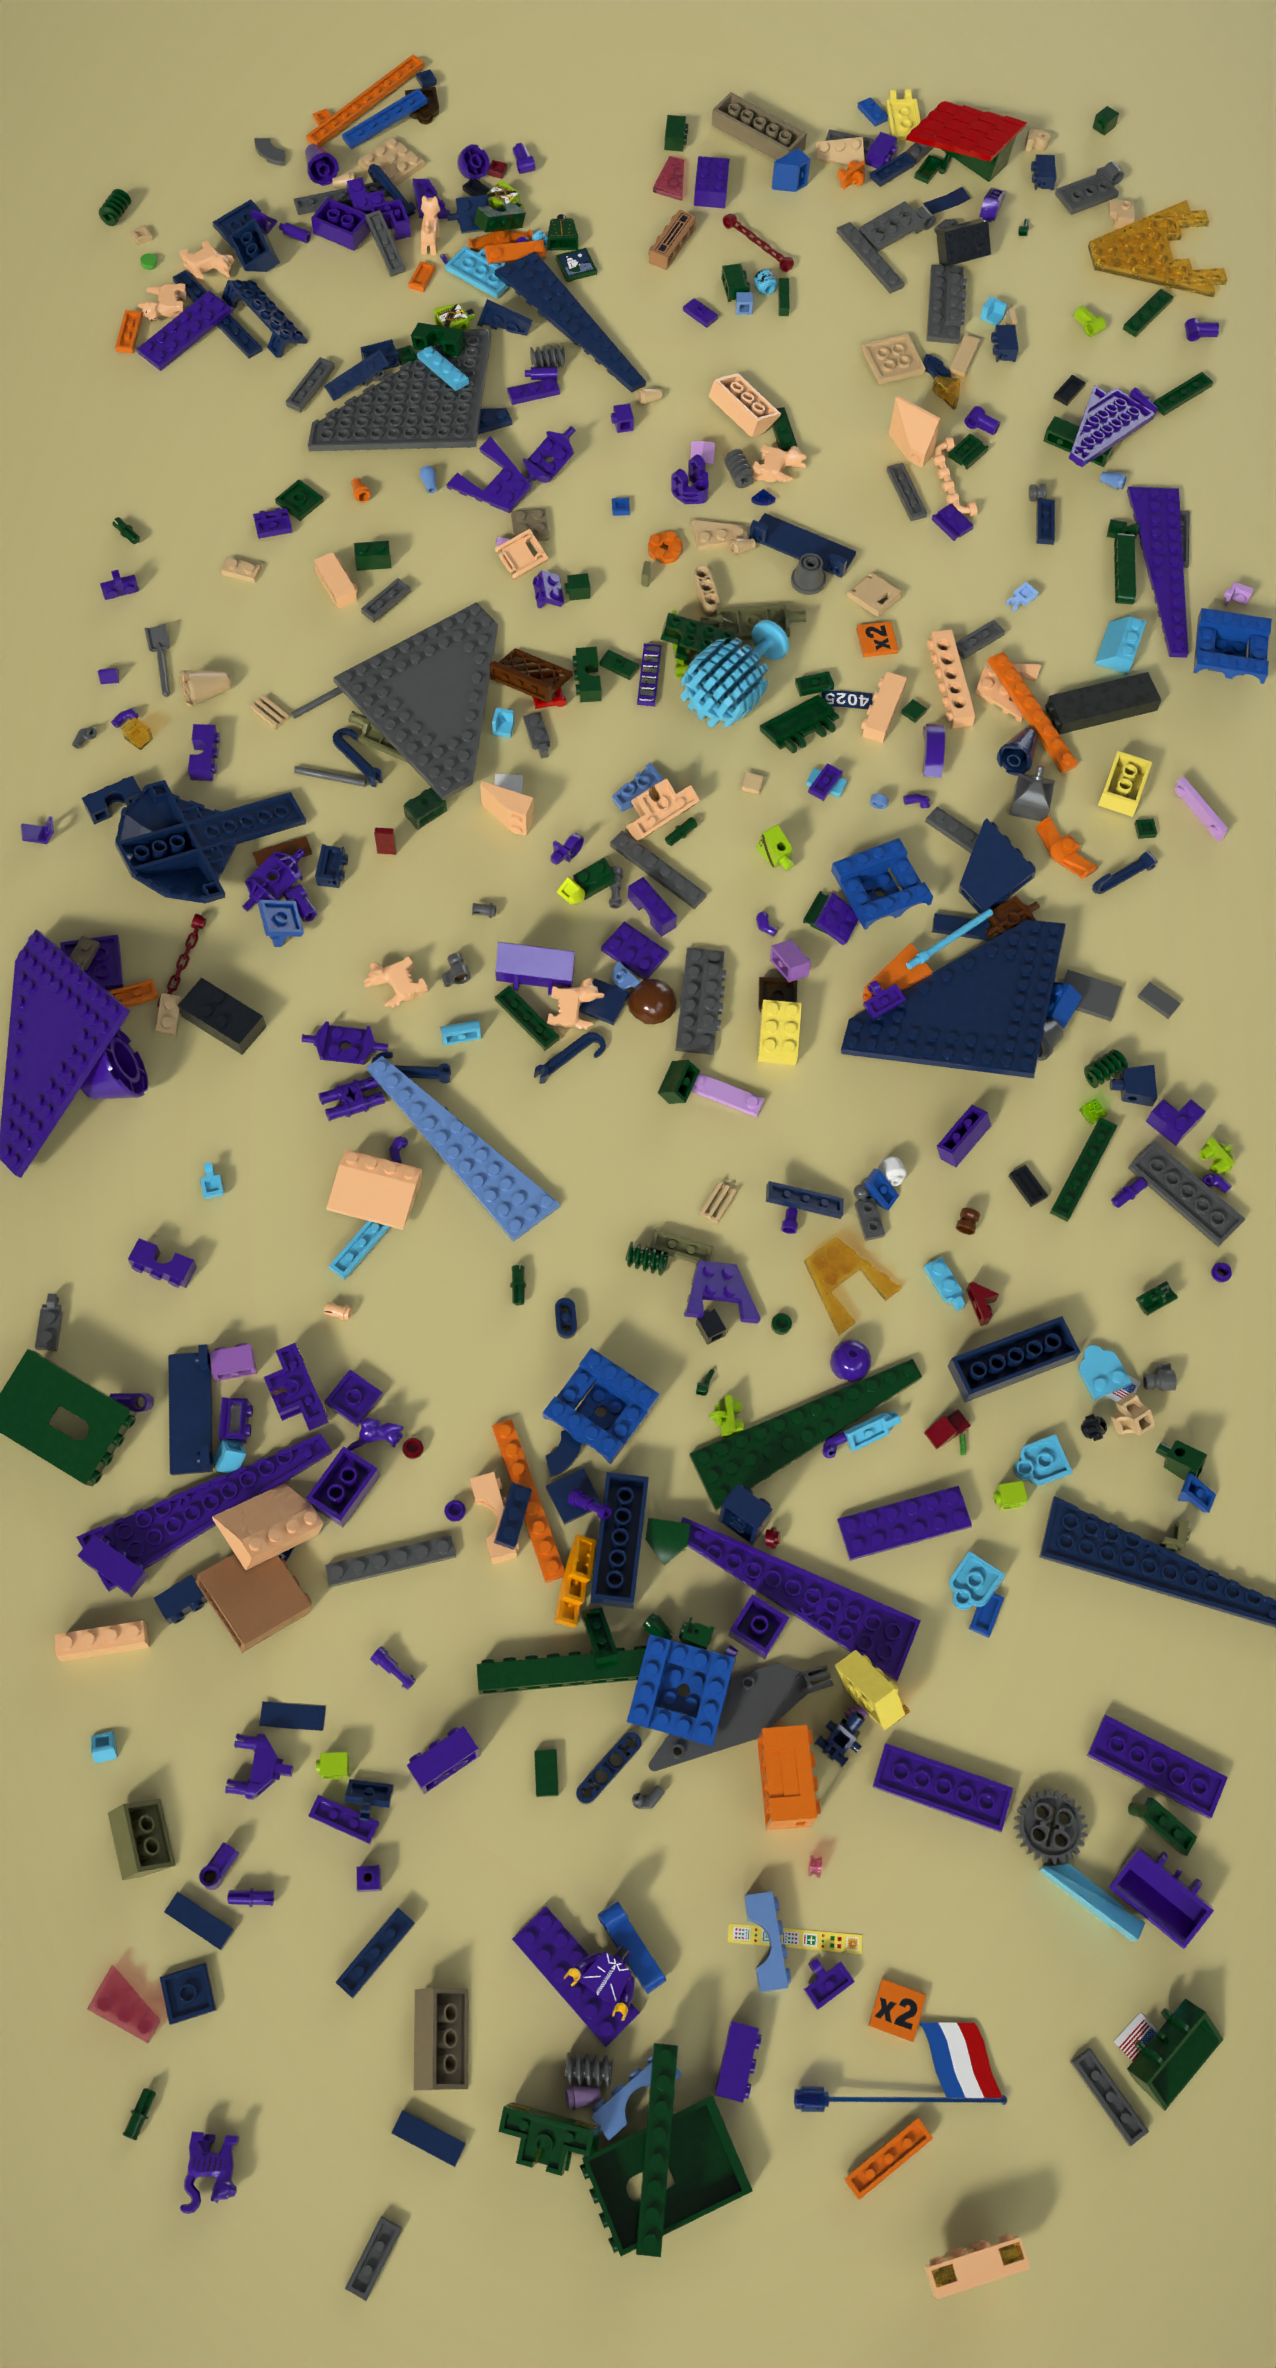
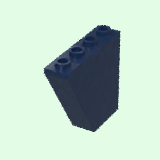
(994, 870)

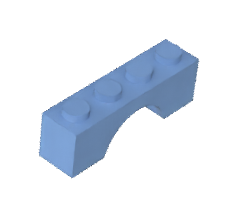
(762, 1910)
(612, 2113)

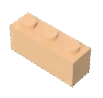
(336, 580)

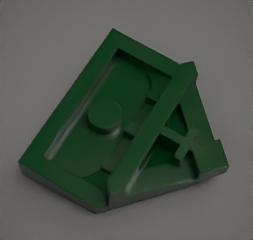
(667, 1538)

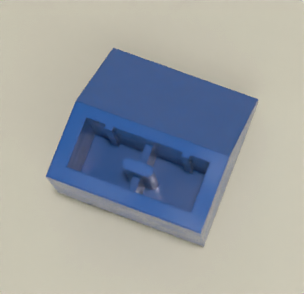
(791, 171)
(1063, 1003)

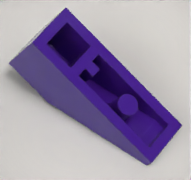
(992, 204)

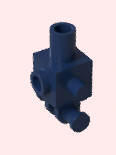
(842, 1738)

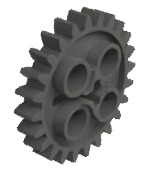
(1069, 1832)

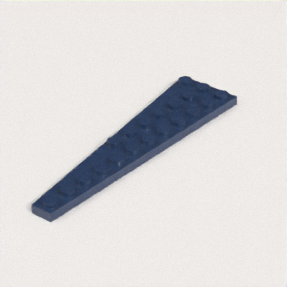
(553, 300)
(1108, 1551)

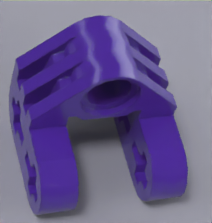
(698, 476)

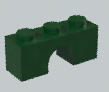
(508, 218)
(428, 335)
(588, 686)

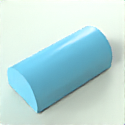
(460, 1032)

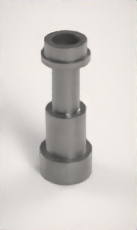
(615, 902)

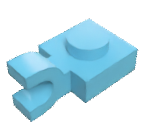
(212, 1183)

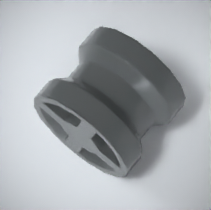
(1037, 492)

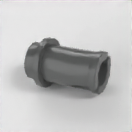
(484, 909)

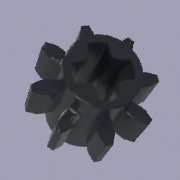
(1094, 1427)

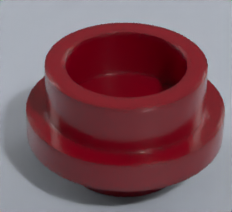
(412, 1448)
(772, 1537)

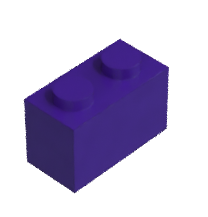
(881, 150)

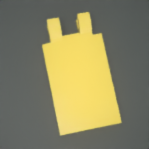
(902, 114)

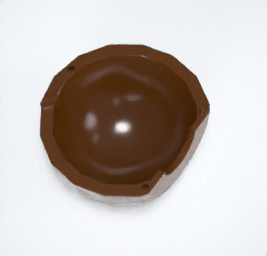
(652, 1001)

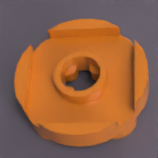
(665, 539)

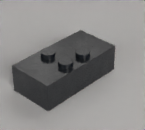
(221, 1016)

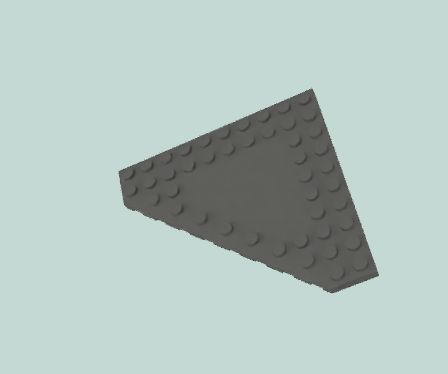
(412, 407)
(431, 696)

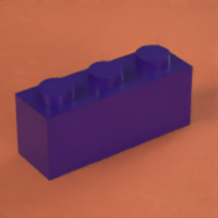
(964, 1135)
(113, 1565)
(737, 2062)

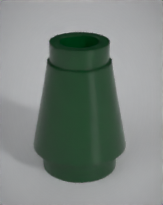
(656, 1626)

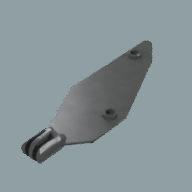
(751, 1703)

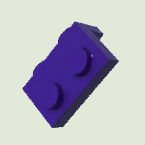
(548, 589)

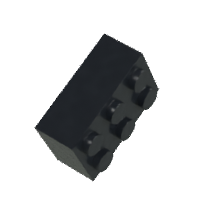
(963, 242)

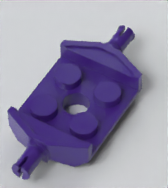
(555, 446)
(264, 889)
(330, 1038)

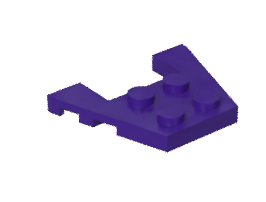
(720, 1283)

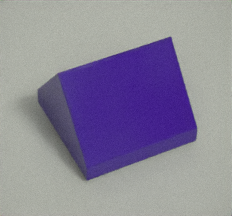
(109, 676)

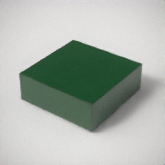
(406, 354)
(913, 711)
(1145, 828)

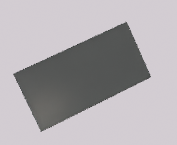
(1159, 1000)

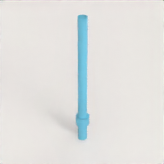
(923, 956)

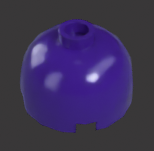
(473, 162)
(850, 1360)

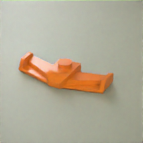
(497, 238)
(1064, 849)

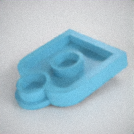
(1102, 1372)
(1042, 1462)
(974, 1582)

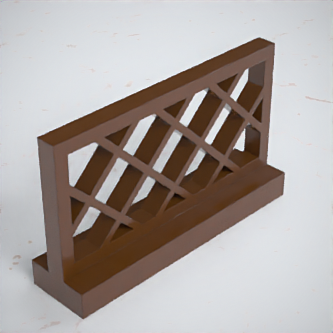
(526, 681)

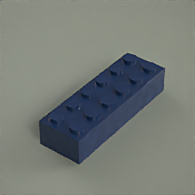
(1013, 1359)
(619, 1541)

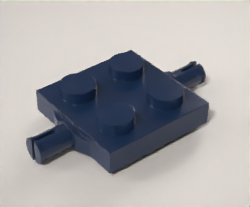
(466, 212)

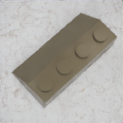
(441, 2039)

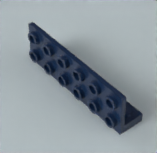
(281, 327)
(797, 542)
(190, 1412)

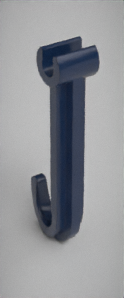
(378, 175)
(343, 746)
(1109, 881)
(569, 1053)
(441, 1072)

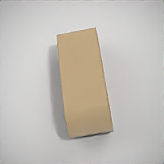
(706, 591)

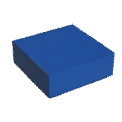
(620, 506)

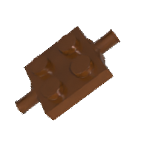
(1010, 915)

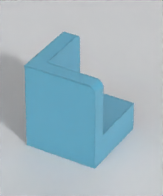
(993, 311)
(503, 722)
(229, 1456)

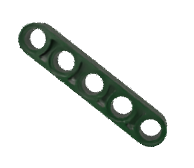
(1124, 568)

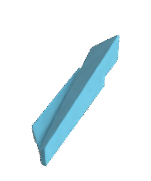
(1095, 1900)

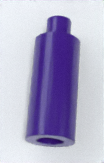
(295, 232)
(541, 373)

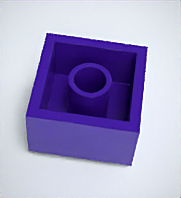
(758, 1626)

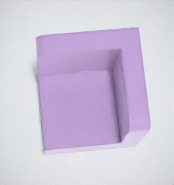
(704, 449)

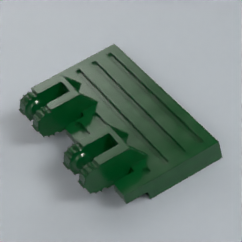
(799, 721)

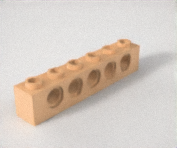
(951, 679)

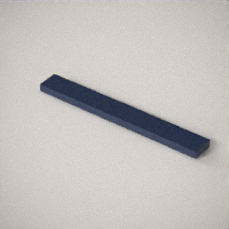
(229, 325)

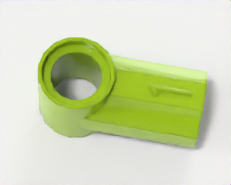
(1091, 323)

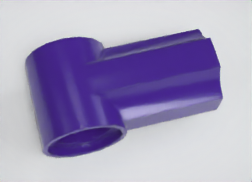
(524, 161)
(1196, 329)
(978, 419)
(305, 908)
(131, 1400)
(220, 1865)

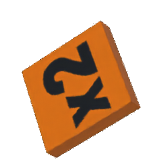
(877, 639)
(897, 2010)

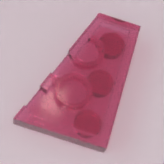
(671, 179)
(124, 2007)

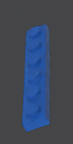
(384, 118)

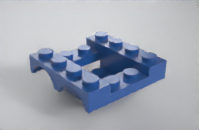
(1224, 640)
(868, 872)
(616, 1391)
(662, 1671)

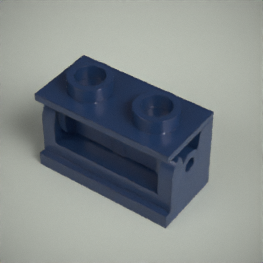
(1044, 171)
(1005, 342)
(386, 348)
(331, 866)
(180, 1600)

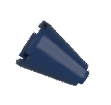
(1018, 752)

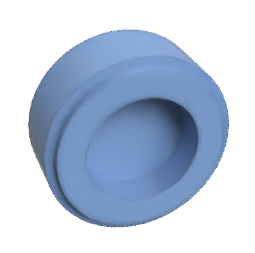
(879, 801)

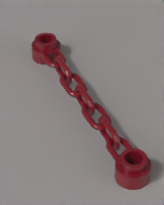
(785, 264)
(197, 923)

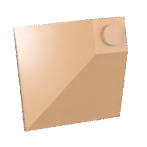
(913, 431)

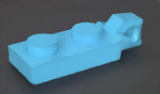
(945, 1283)
(871, 1430)

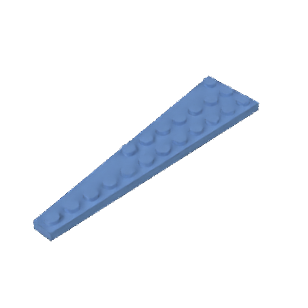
(495, 1182)

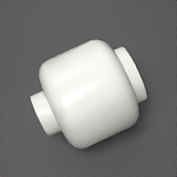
(893, 1170)

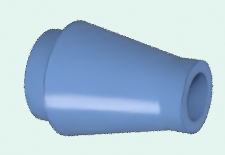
(428, 477)
(1115, 480)

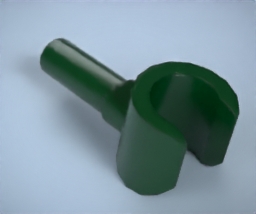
(1023, 229)
(702, 1388)

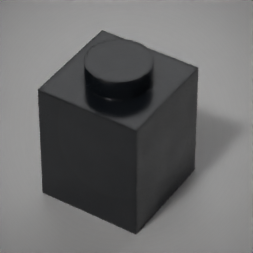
(711, 1326)

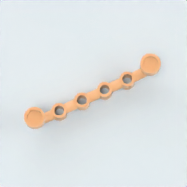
(948, 485)

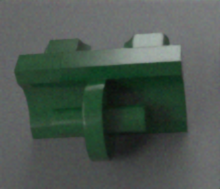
(1156, 1298)

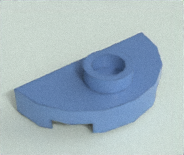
(623, 977)

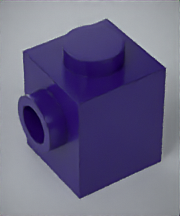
(622, 418)

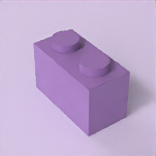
(790, 960)
(232, 1362)

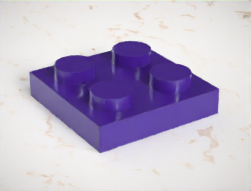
(837, 919)
(353, 1398)

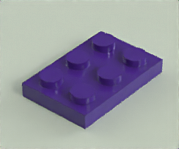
(635, 951)

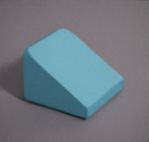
(103, 1747)

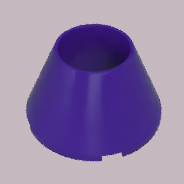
(117, 1072)

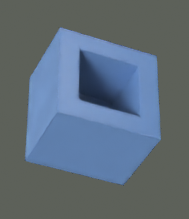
(744, 303)

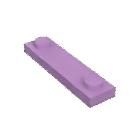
(1201, 809)
(727, 1095)

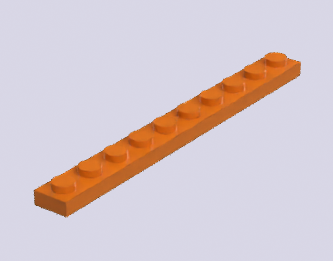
(365, 101)

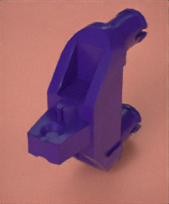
(265, 1767)

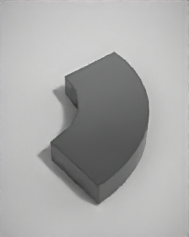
(269, 152)

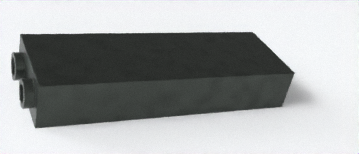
(1103, 703)

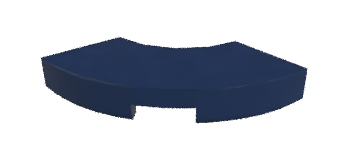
(935, 367)
(564, 1455)

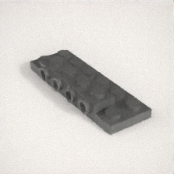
(946, 304)
(701, 1001)

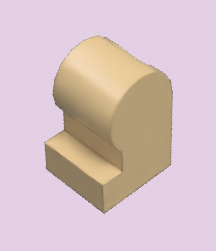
(1037, 140)

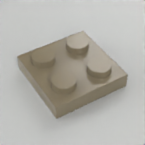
(533, 520)

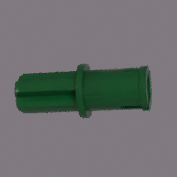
(126, 530)
(681, 831)
(518, 1285)
(139, 2114)

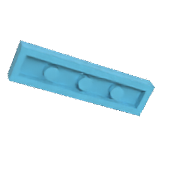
(443, 368)
(358, 1248)

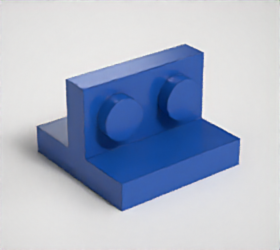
(280, 920)

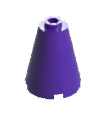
(320, 165)

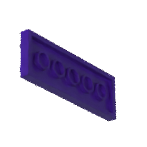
(184, 330)
(904, 1523)
(1157, 1766)
(942, 1787)
(553, 1954)

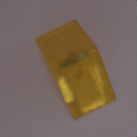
(947, 389)

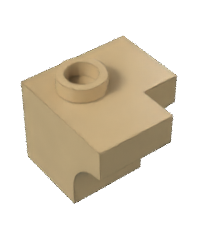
(1121, 212)
(1132, 1416)

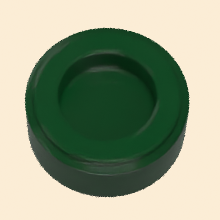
(781, 1324)

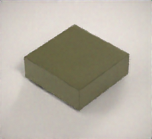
(646, 573)

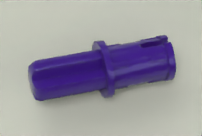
(1144, 400)
(1129, 1192)
(250, 1897)

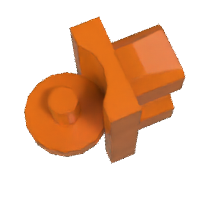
(853, 174)

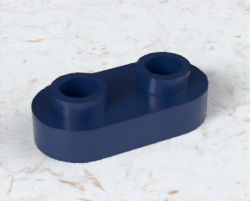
(565, 1319)

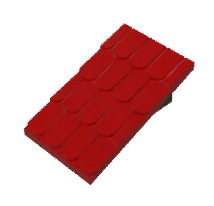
(970, 136)

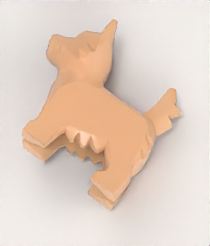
(430, 225)
(206, 260)
(167, 302)
(774, 463)
(399, 978)
(569, 1004)

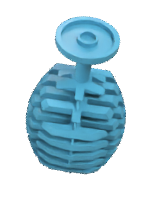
(728, 680)

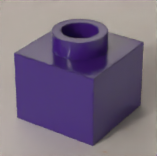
(374, 1884)

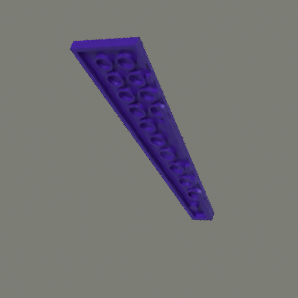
(1161, 541)
(185, 1516)
(824, 1605)

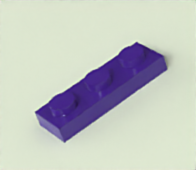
(533, 391)
(343, 1819)

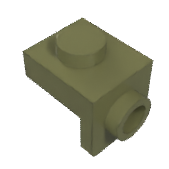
(1179, 1539)

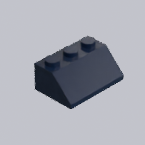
(254, 247)

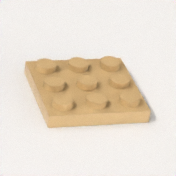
(394, 160)
(893, 358)

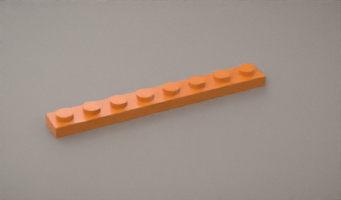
(1032, 712)
(534, 1517)

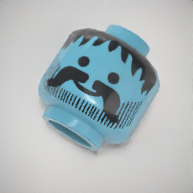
(765, 281)

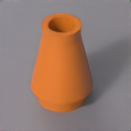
(360, 491)

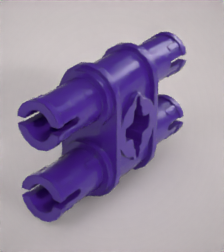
(348, 1106)

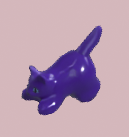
(374, 1431)

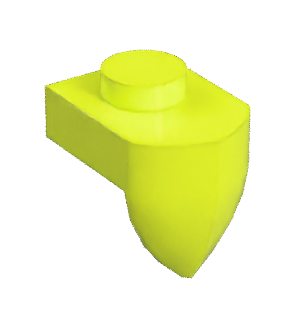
(571, 892)

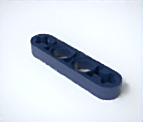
(611, 1770)

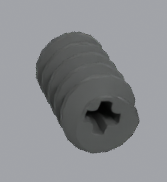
(547, 356)
(739, 468)
(588, 2069)

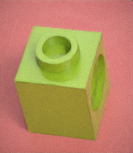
(1010, 1495)
(333, 1765)

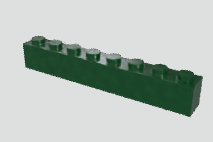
(557, 1671)
(656, 2150)

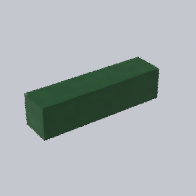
(783, 297)

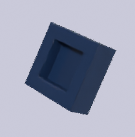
(426, 79)

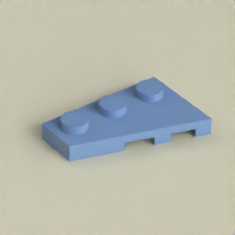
(642, 782)

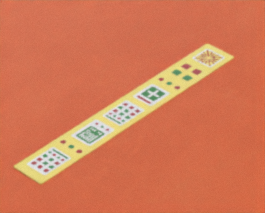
(797, 1939)

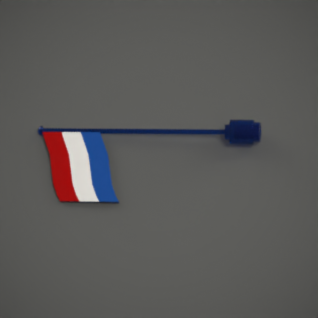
(958, 2063)

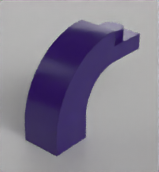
(934, 750)

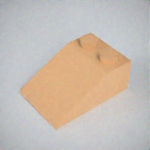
(508, 807)

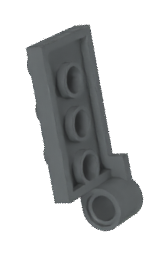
(1105, 176)
(919, 220)

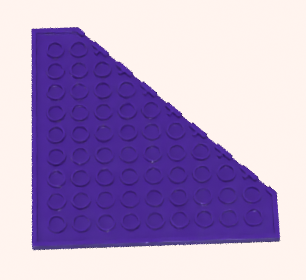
(54, 1040)

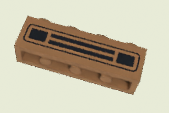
(672, 239)

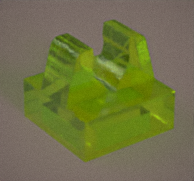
(1093, 1111)

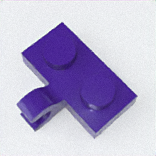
(119, 586)
(883, 1000)
(828, 1983)

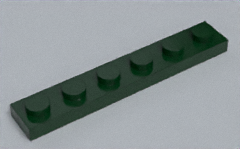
(1083, 1169)

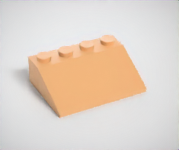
(374, 1189)
(268, 1525)

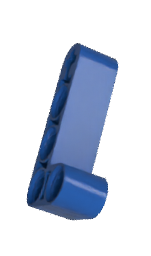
(622, 1933)

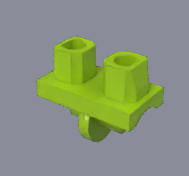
(1220, 1154)
(724, 1416)

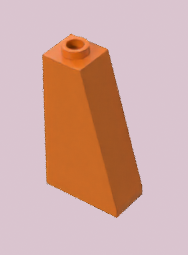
(898, 973)

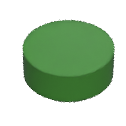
(148, 261)

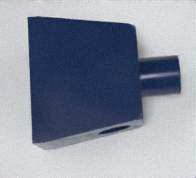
(1137, 1085)

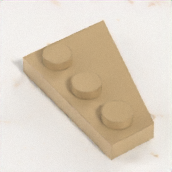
(841, 151)
(714, 534)

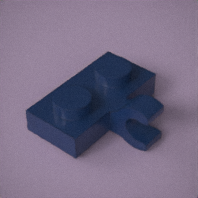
(368, 1795)

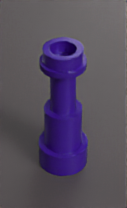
(790, 1225)
(579, 1499)
(382, 1658)

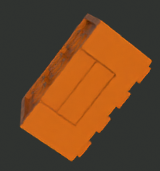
(788, 1777)

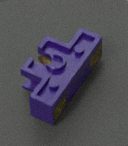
(294, 1390)

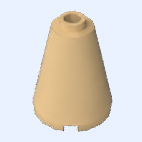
(202, 685)

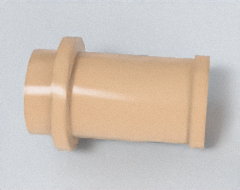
(334, 1310)

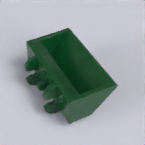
(1174, 2053)

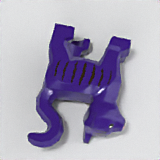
(209, 2164)

